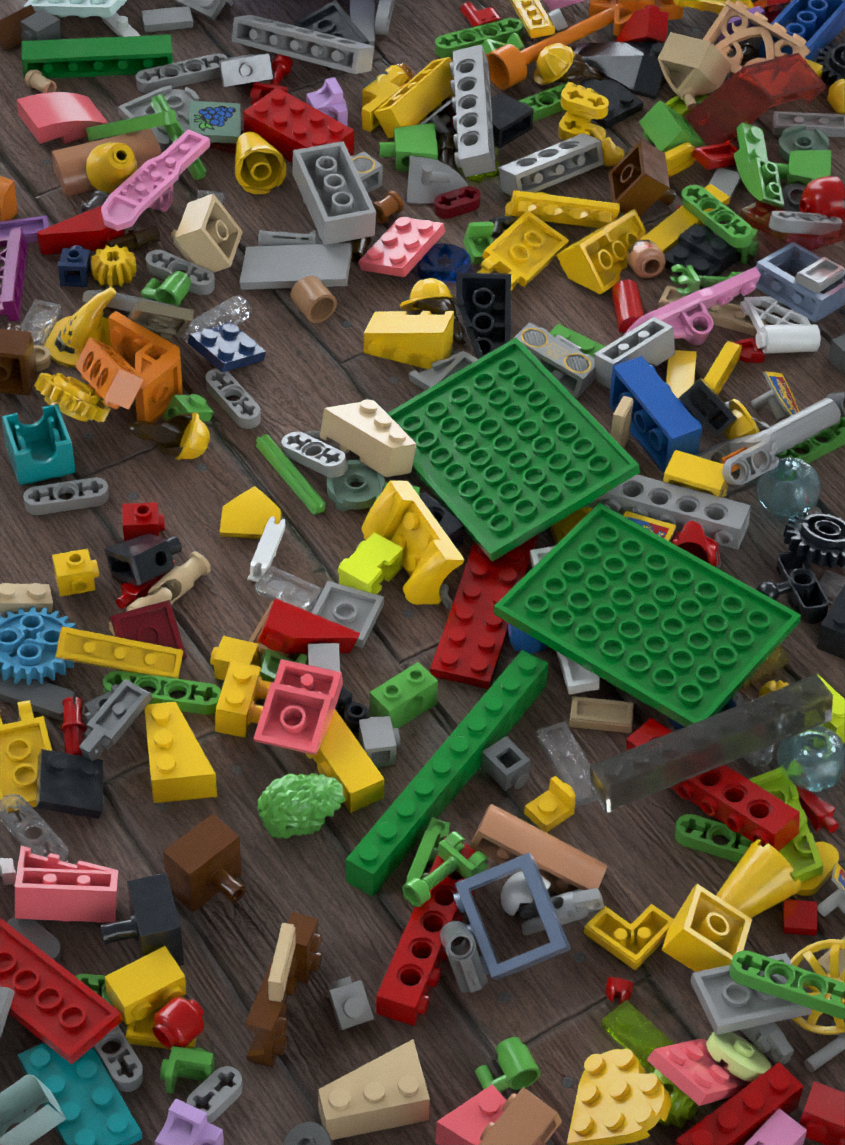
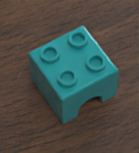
(40, 448)

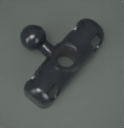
(801, 585)

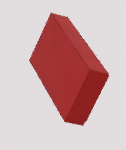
(715, 155)

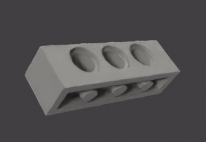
(552, 165)

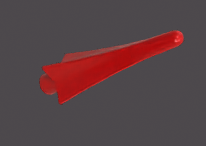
(132, 592)
(818, 811)

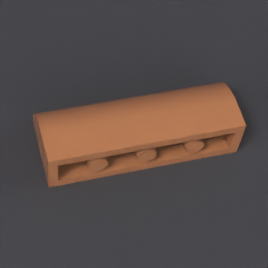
(71, 162)
(564, 866)

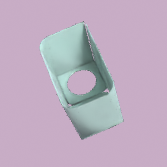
(29, 1094)

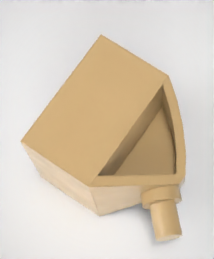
(692, 67)
(207, 234)

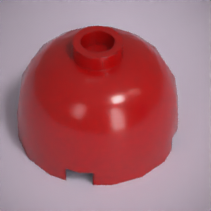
(824, 197)

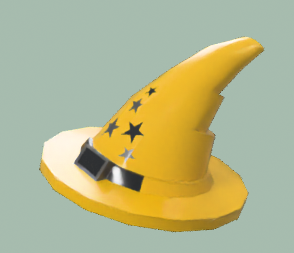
(73, 332)

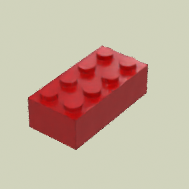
(293, 124)

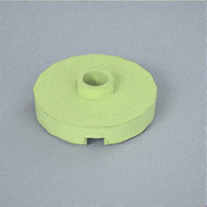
(743, 1058)

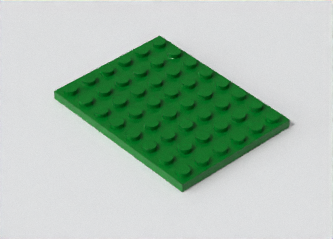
(509, 448)
(647, 616)

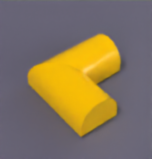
(628, 941)

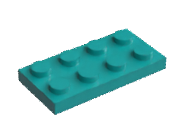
(86, 1097)

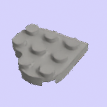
(177, 100)

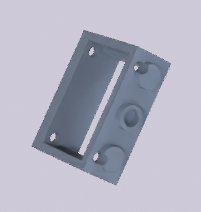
(781, 285)
(465, 902)

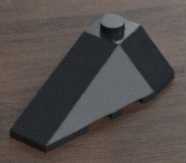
(628, 63)
(485, 309)

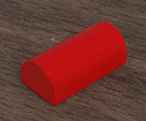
(626, 304)

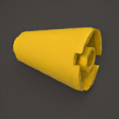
(258, 164)
(110, 166)
(759, 881)

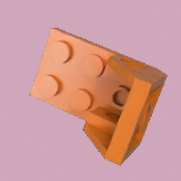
(153, 359)

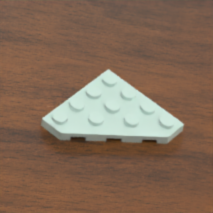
(79, 8)

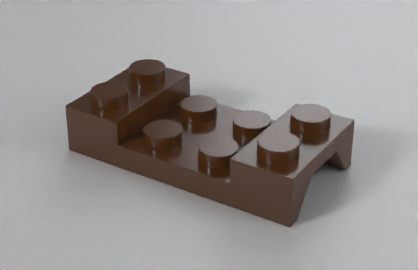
(268, 1016)

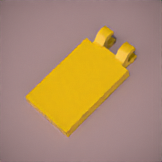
(523, 250)
(19, 754)

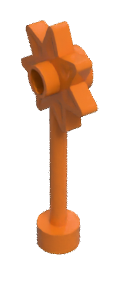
(509, 64)

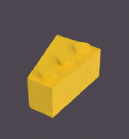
(410, 338)
(175, 757)

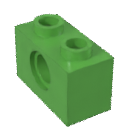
(404, 696)

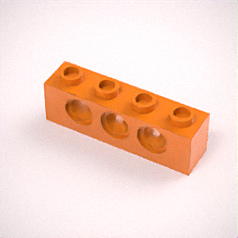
(109, 374)

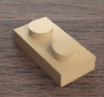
(25, 596)

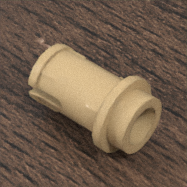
(35, 80)

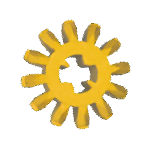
(113, 266)

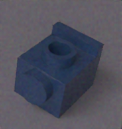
(74, 260)

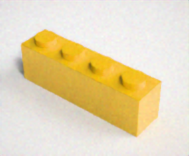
(417, 97)
(347, 762)

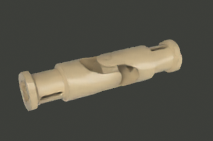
(178, 580)

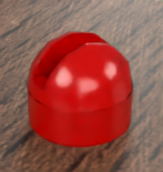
(619, 988)

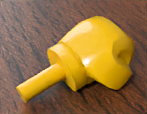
(611, 153)

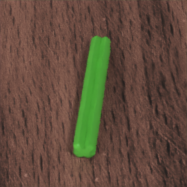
(174, 131)
(290, 474)

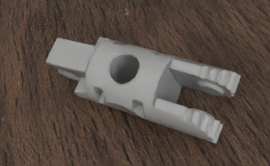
(568, 906)
(770, 1041)

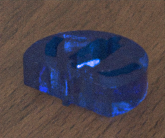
(429, 267)

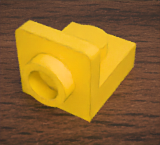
(552, 806)

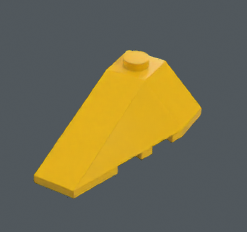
(602, 254)

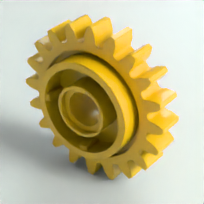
(72, 397)

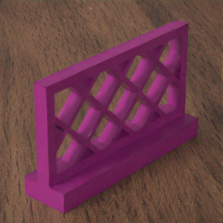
(12, 273)

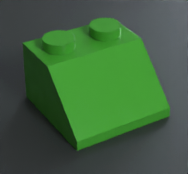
(668, 128)

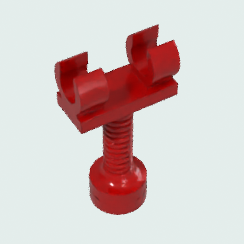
(281, 67)

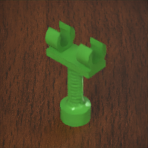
(694, 281)
(449, 850)

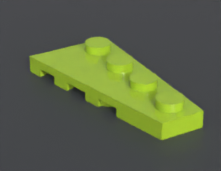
(801, 850)

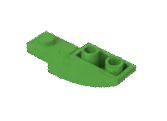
(755, 169)

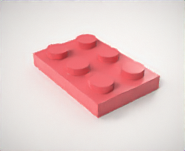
(402, 246)
(696, 1071)

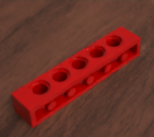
(731, 798)
(403, 1001)

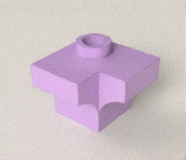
(329, 101)
(188, 1127)

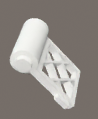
(783, 335)

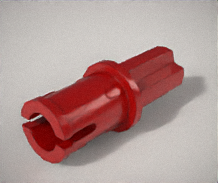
(73, 725)

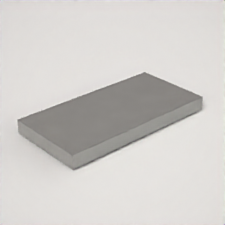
(286, 264)

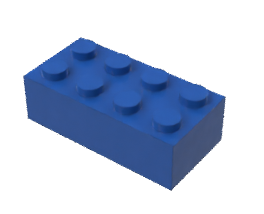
(814, 21)
(658, 417)

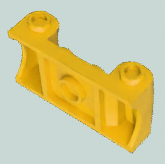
(426, 547)

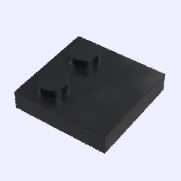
(69, 784)

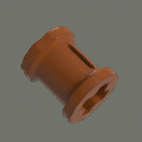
(387, 206)

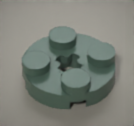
(797, 135)
(355, 498)

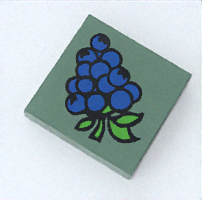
(215, 120)

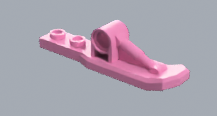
(153, 182)
(693, 308)

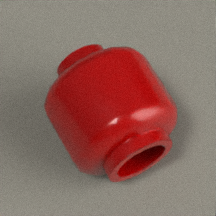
(178, 1022)

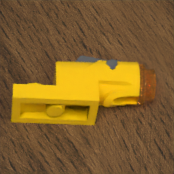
(380, 89)

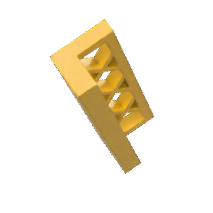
(564, 209)

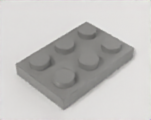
(740, 1007)

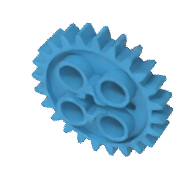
(31, 644)

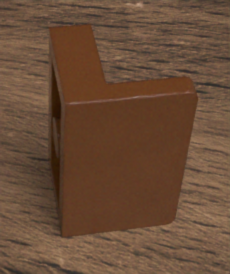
(11, 27)

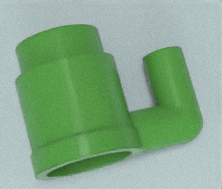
(171, 290)
(516, 1065)

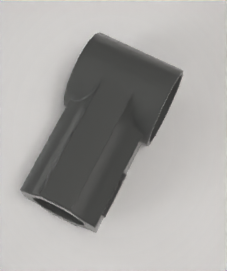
(463, 957)

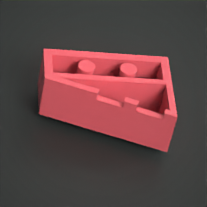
(64, 890)
(469, 1120)

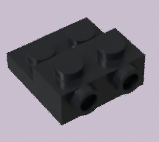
(702, 250)

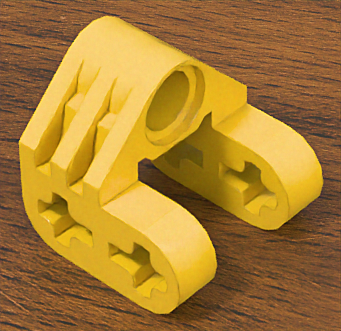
(581, 108)

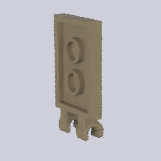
(161, 318)

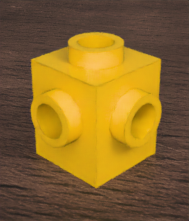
(75, 572)

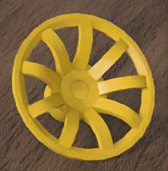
(807, 953)

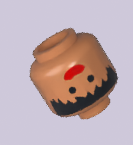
(646, 259)

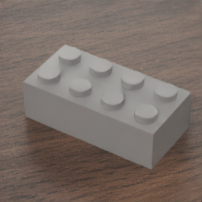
(334, 193)

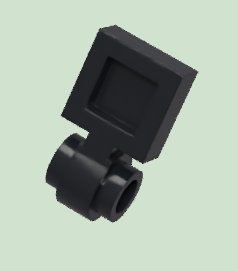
(350, 711)

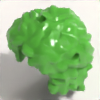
(299, 804)

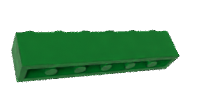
(96, 55)

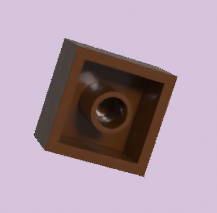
(641, 179)
(17, 361)
(205, 864)

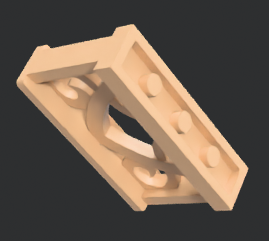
(743, 32)

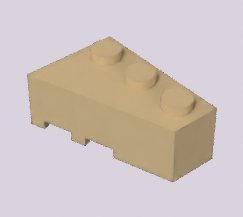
(371, 435)
(376, 1095)

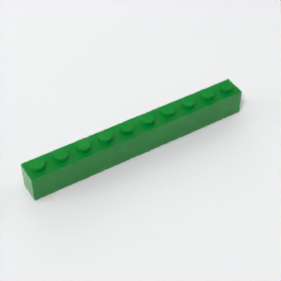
(445, 774)

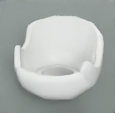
(516, 892)

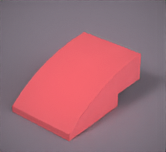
(58, 116)
(299, 707)

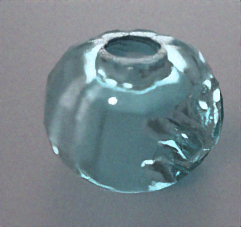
(794, 493)
(812, 758)

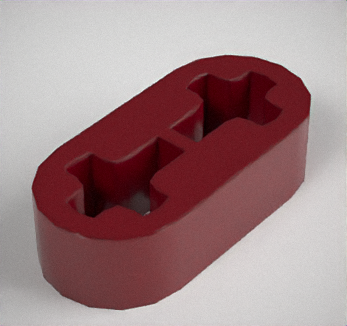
(457, 202)

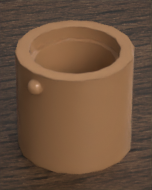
(313, 299)

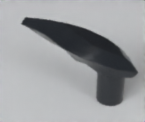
(502, 222)

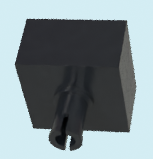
(152, 918)

